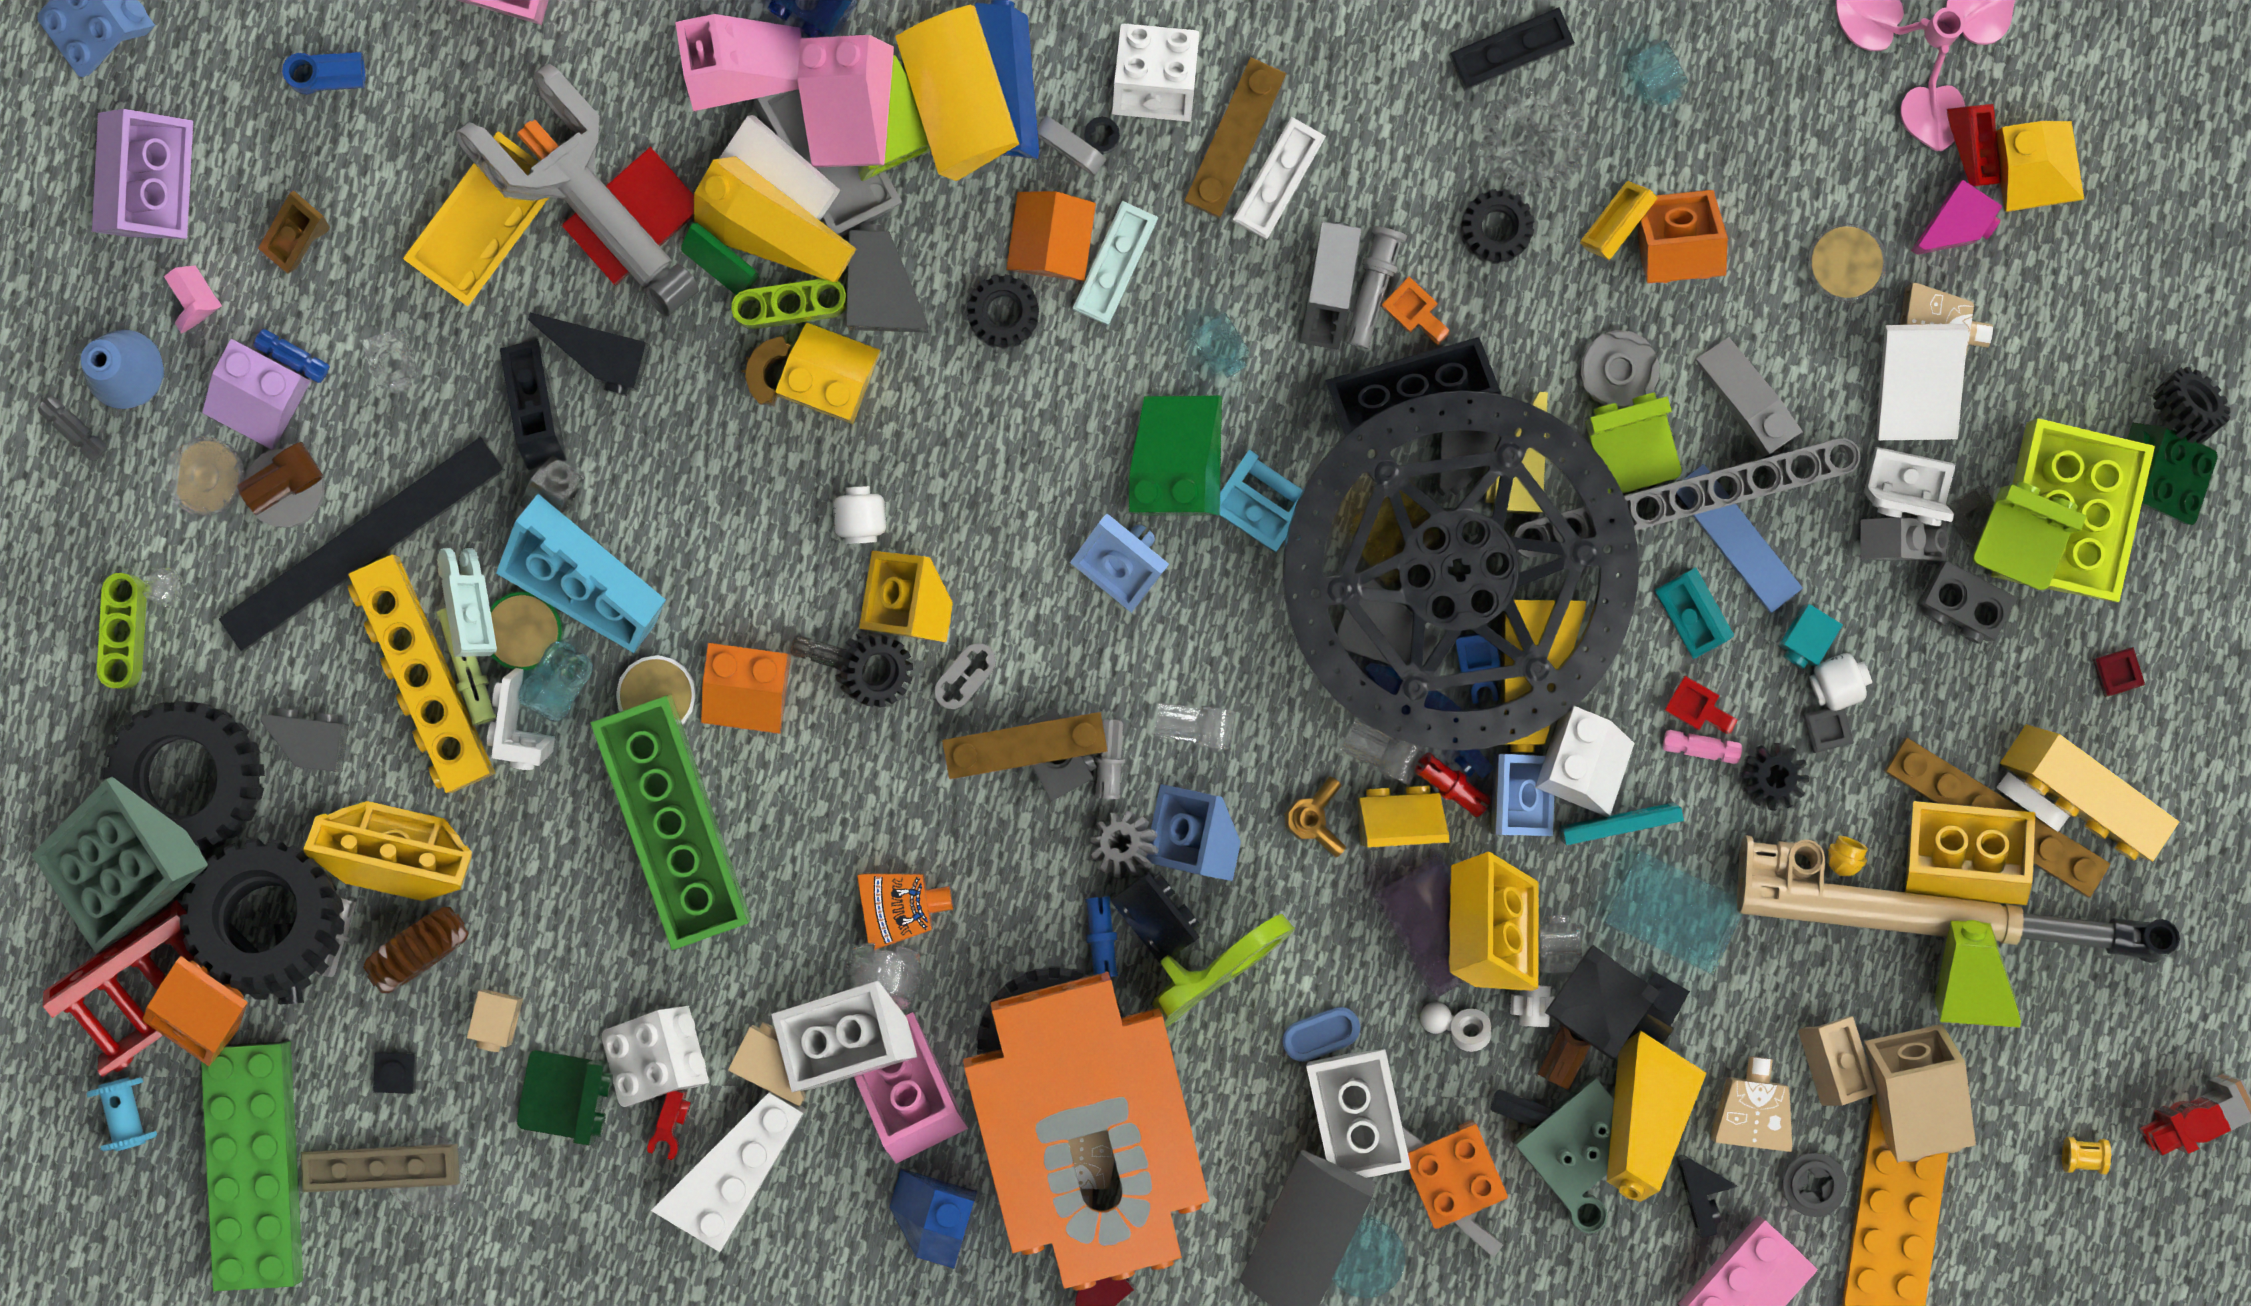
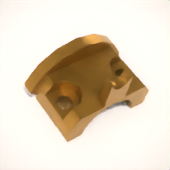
(757, 367)

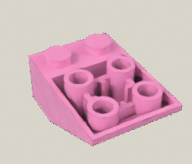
(736, 59)

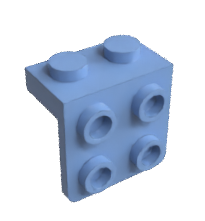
(92, 28)

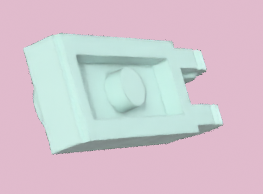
(466, 604)

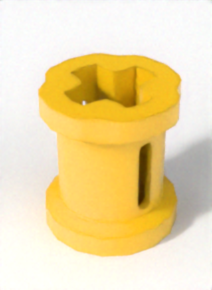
(2086, 1155)

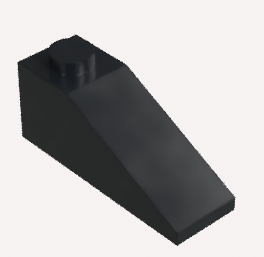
(604, 355)
(532, 404)

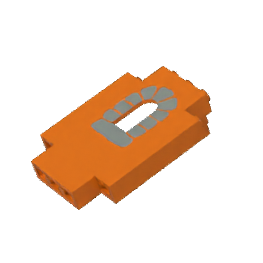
(1071, 1073)

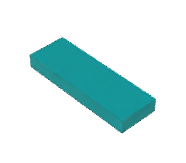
(1621, 823)

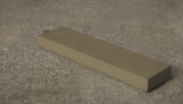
(380, 1168)

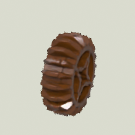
(415, 949)

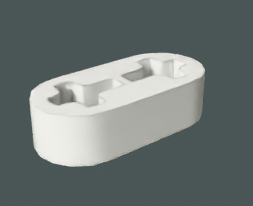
(2033, 801)

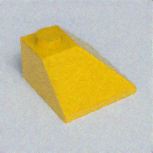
(2038, 165)
(905, 597)

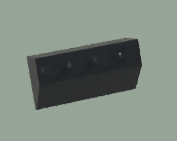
(1444, 369)

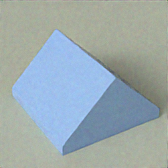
(1516, 803)

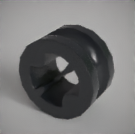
(1113, 140)

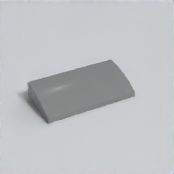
(858, 200)

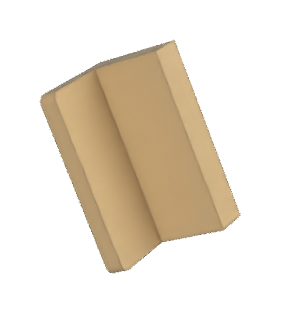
(1837, 1062)

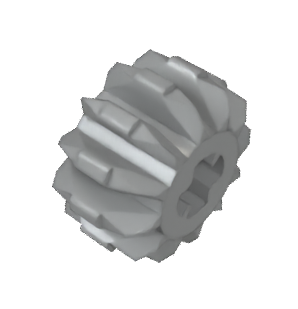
(1108, 843)

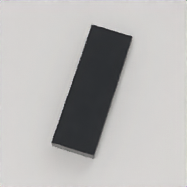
(1512, 49)

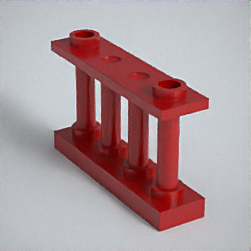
(102, 973)

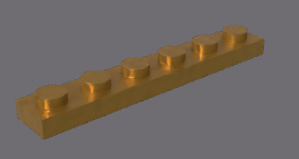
(1948, 785)

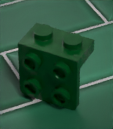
(2177, 472)
(564, 1096)

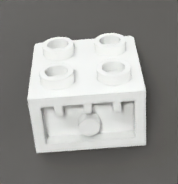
(1155, 72)

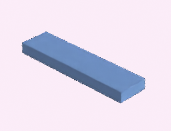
(1744, 548)

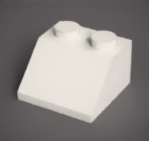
(1586, 761)

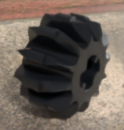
(1762, 771)

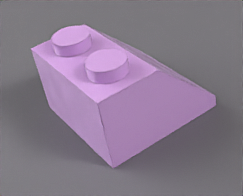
(253, 394)

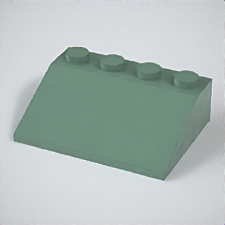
(117, 863)

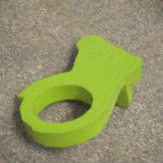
(1193, 986)

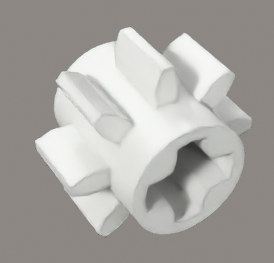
(1532, 1006)

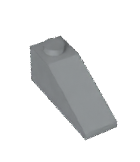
(1749, 397)

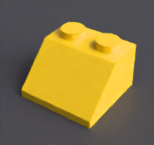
(827, 373)

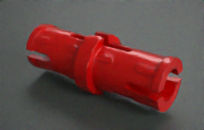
(1452, 784)

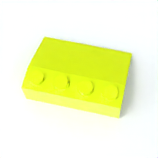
(2107, 484)

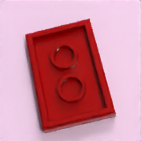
(652, 197)

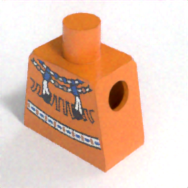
(899, 906)

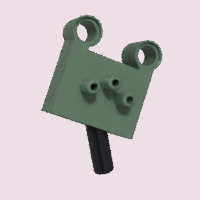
(1566, 1143)

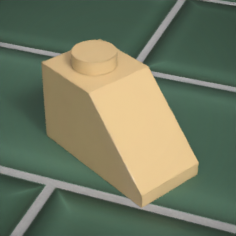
(762, 1063)

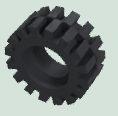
(1502, 202)
(997, 287)
(2191, 405)
(853, 663)

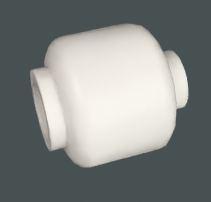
(859, 515)
(1840, 682)

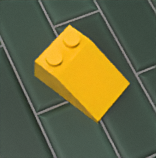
(1401, 818)

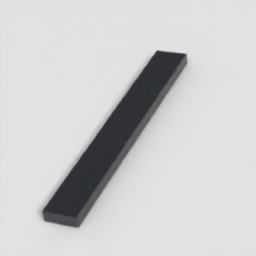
(361, 544)

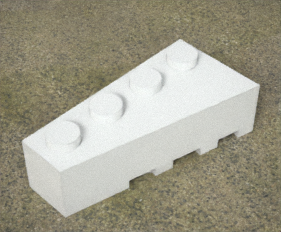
(725, 1181)

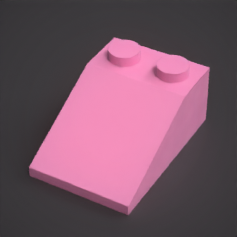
(845, 98)
(911, 1101)

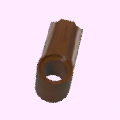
(290, 473)
(1563, 1058)

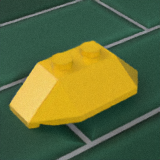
(390, 850)

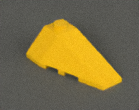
(765, 222)

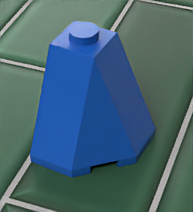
(932, 1215)

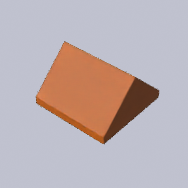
(1051, 235)

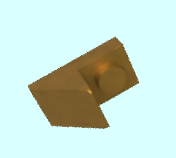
(293, 232)

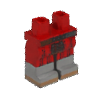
(2200, 1119)

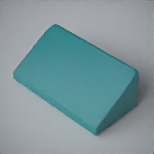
(1694, 613)

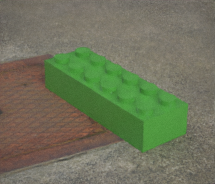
(671, 822)
(252, 1167)

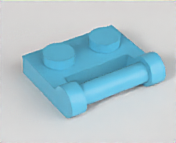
(1252, 510)

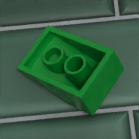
(1177, 457)

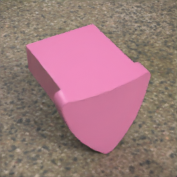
(193, 295)

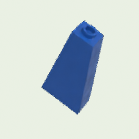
(1010, 50)

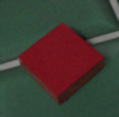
(2118, 672)

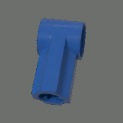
(329, 72)

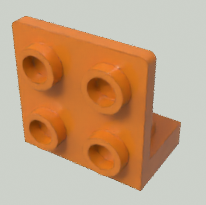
(1456, 1176)

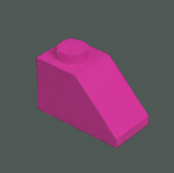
(1960, 220)

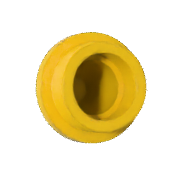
(1847, 856)

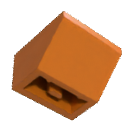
(196, 1010)

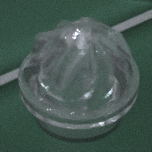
(163, 587)

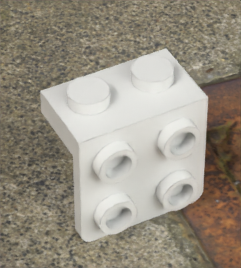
(1910, 485)
(509, 744)
(654, 1055)

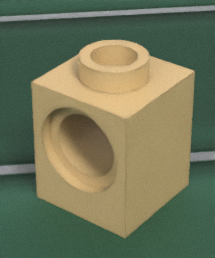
(494, 1020)

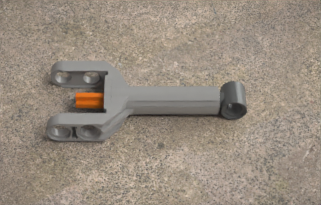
(569, 175)

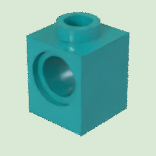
(1809, 636)

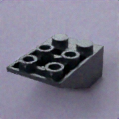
(1155, 916)

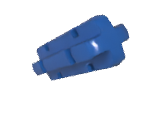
(291, 355)

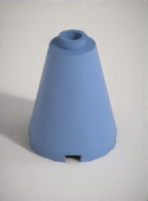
(122, 368)

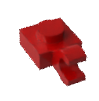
(1695, 705)
(673, 1111)

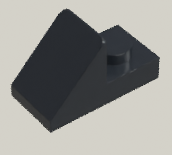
(1663, 1011)
(1699, 1183)

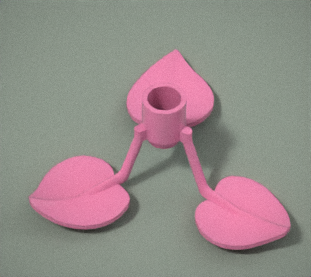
(1924, 110)

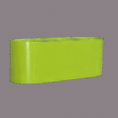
(770, 303)
(111, 613)

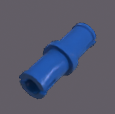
(1101, 936)

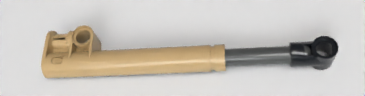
(1778, 888)

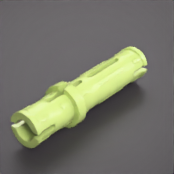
(481, 710)

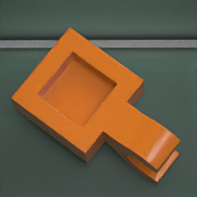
(1412, 308)

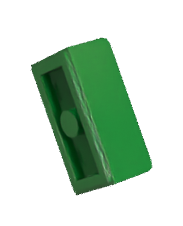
(718, 259)

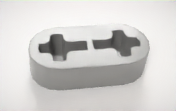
(1070, 145)
(957, 670)

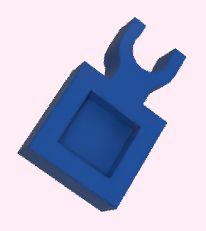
(1478, 654)

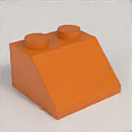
(1683, 238)
(744, 688)

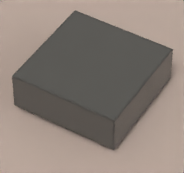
(1828, 729)

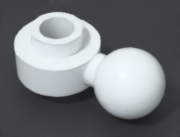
(1437, 1018)

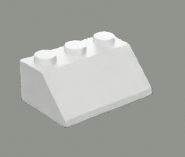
(842, 1036)
(1358, 1113)

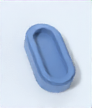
(1321, 1034)

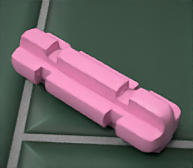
(1702, 746)

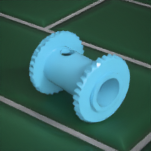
(121, 1119)

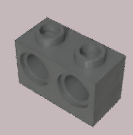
(1969, 593)

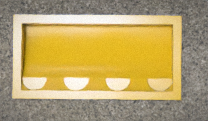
(957, 91)
(473, 230)

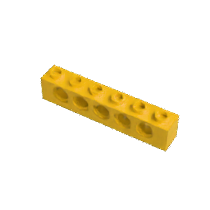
(366, 588)

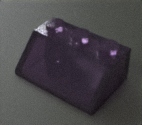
(1420, 917)

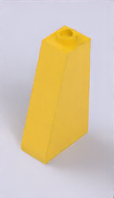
(1535, 616)
(1649, 1114)

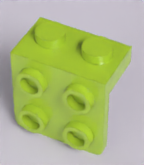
(1636, 442)
(2026, 535)

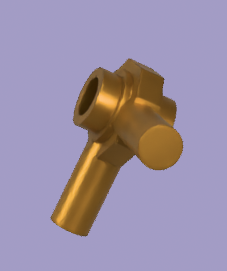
(1308, 820)

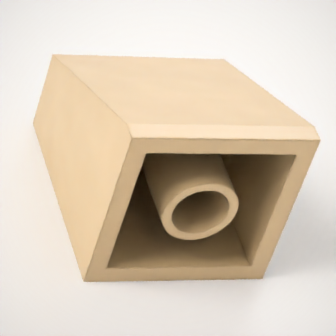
(1921, 1093)

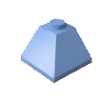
(1194, 833)

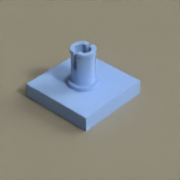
(1120, 561)

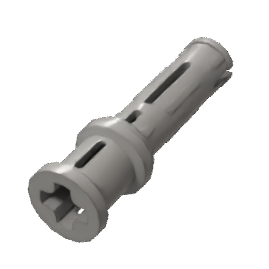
(1379, 268)

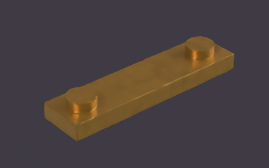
(1235, 137)
(1024, 745)

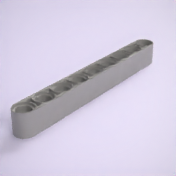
(1703, 490)

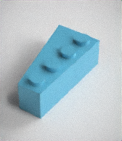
(578, 576)

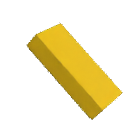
(1618, 220)

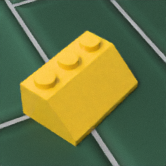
(1970, 853)
(1494, 924)

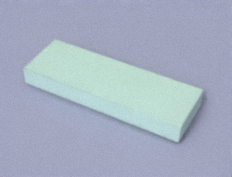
(1115, 263)

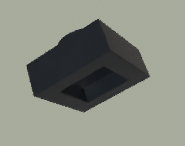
(395, 1072)

